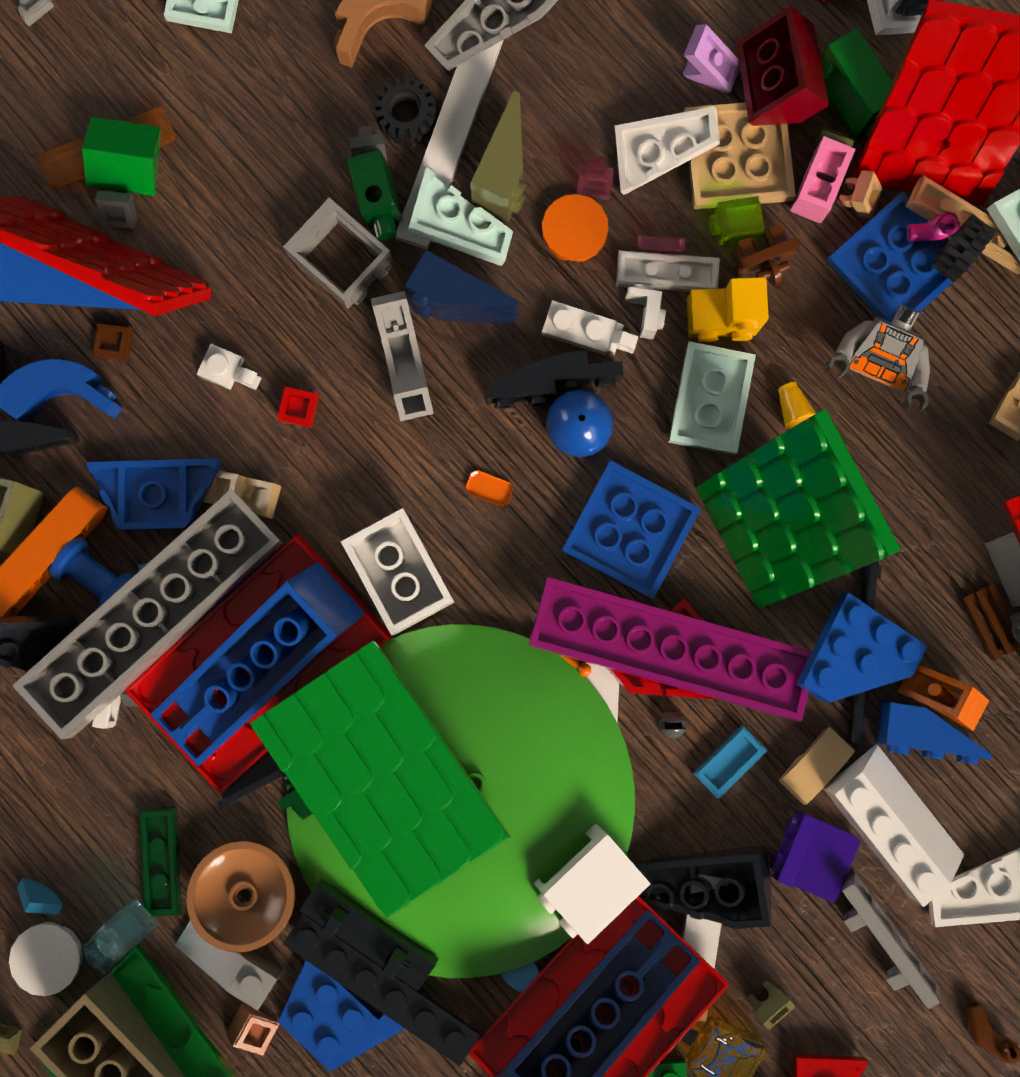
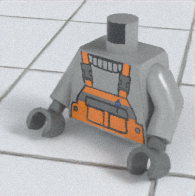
(887, 355)

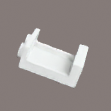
(592, 887)

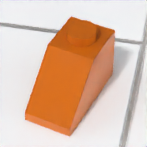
(945, 696)

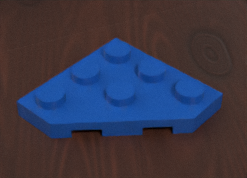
(858, 653)

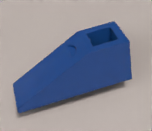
(921, 729)

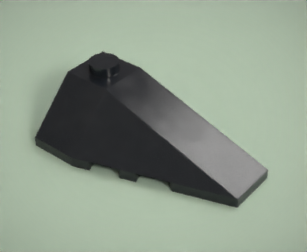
(737, 906)

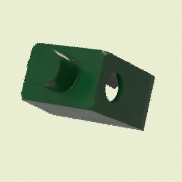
(376, 193)

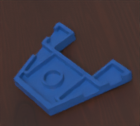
(332, 1019)

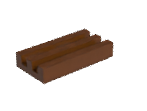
(979, 625)

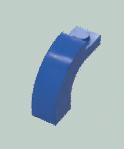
(38, 382)

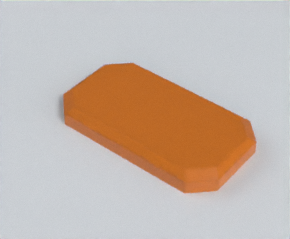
(489, 488)

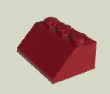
(782, 71)

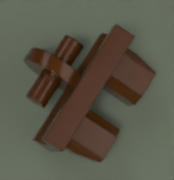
(778, 249)

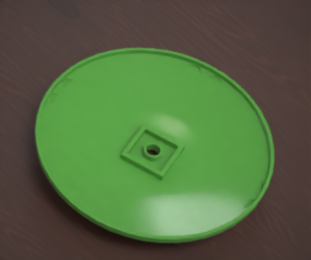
(545, 764)

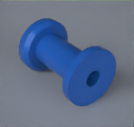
(76, 563)

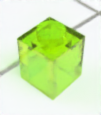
(737, 220)

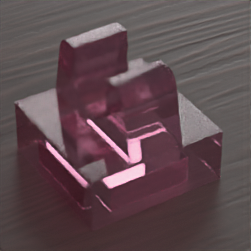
(595, 179)

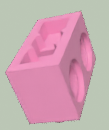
(822, 179)

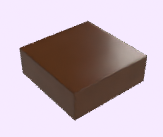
(112, 341)

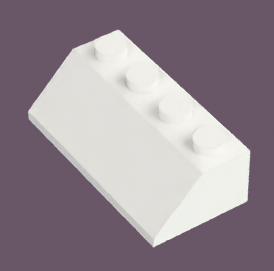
(896, 825)

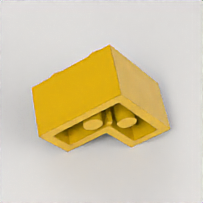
(728, 312)

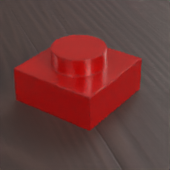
(298, 407)

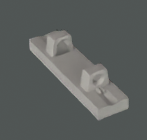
(907, 967)

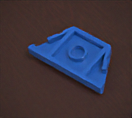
(154, 491)

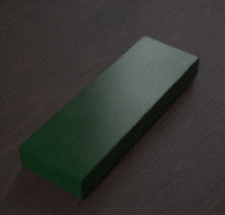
(160, 861)

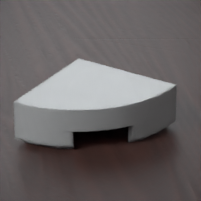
(33, 9)

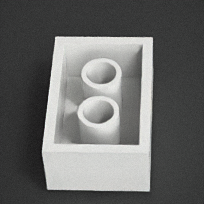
(397, 572)

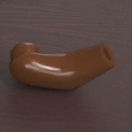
(986, 1037)

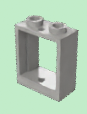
(314, 232)

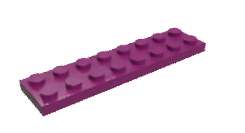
(670, 649)

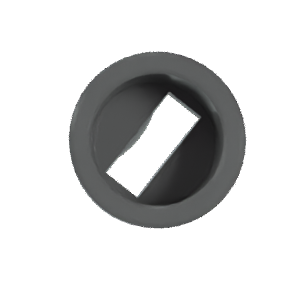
(672, 717)

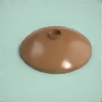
(216, 902)

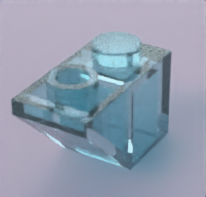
(118, 936)

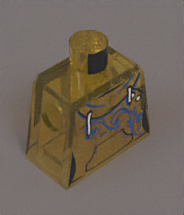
(723, 1050)

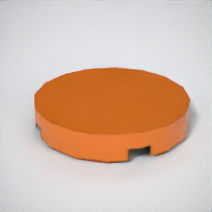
(575, 228)

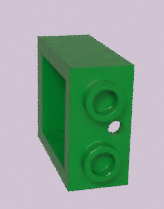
(855, 82)

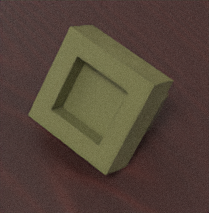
(772, 1009)

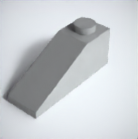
(242, 974)

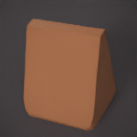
(251, 1029)

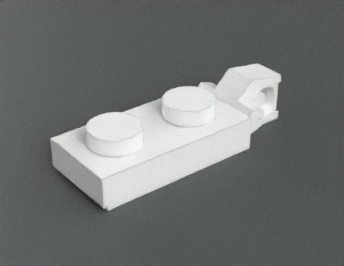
(587, 330)

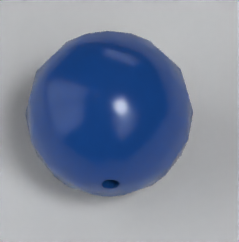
(576, 436)

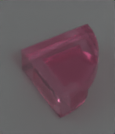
(661, 243)

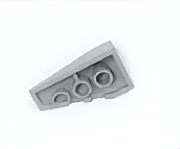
(481, 25)

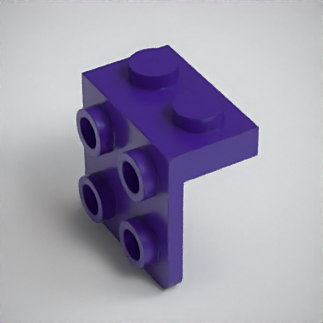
(814, 856)

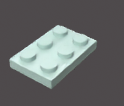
(712, 398)

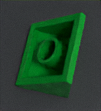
(121, 156)

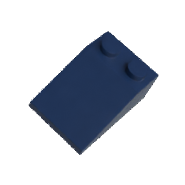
(454, 295)

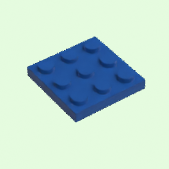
(889, 268)
(631, 530)

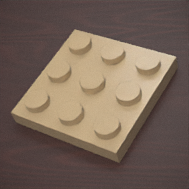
(745, 162)

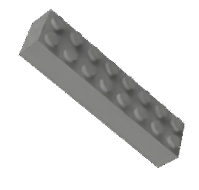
(148, 616)

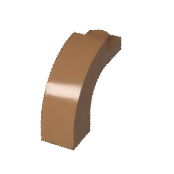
(358, 16)

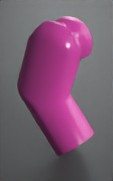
(936, 229)

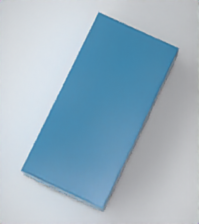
(730, 761)

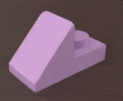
(710, 60)

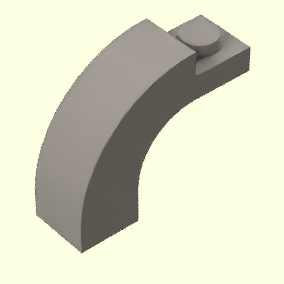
(402, 356)

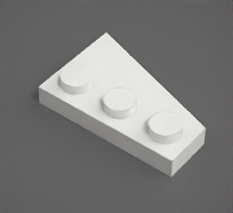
(662, 143)
(981, 894)

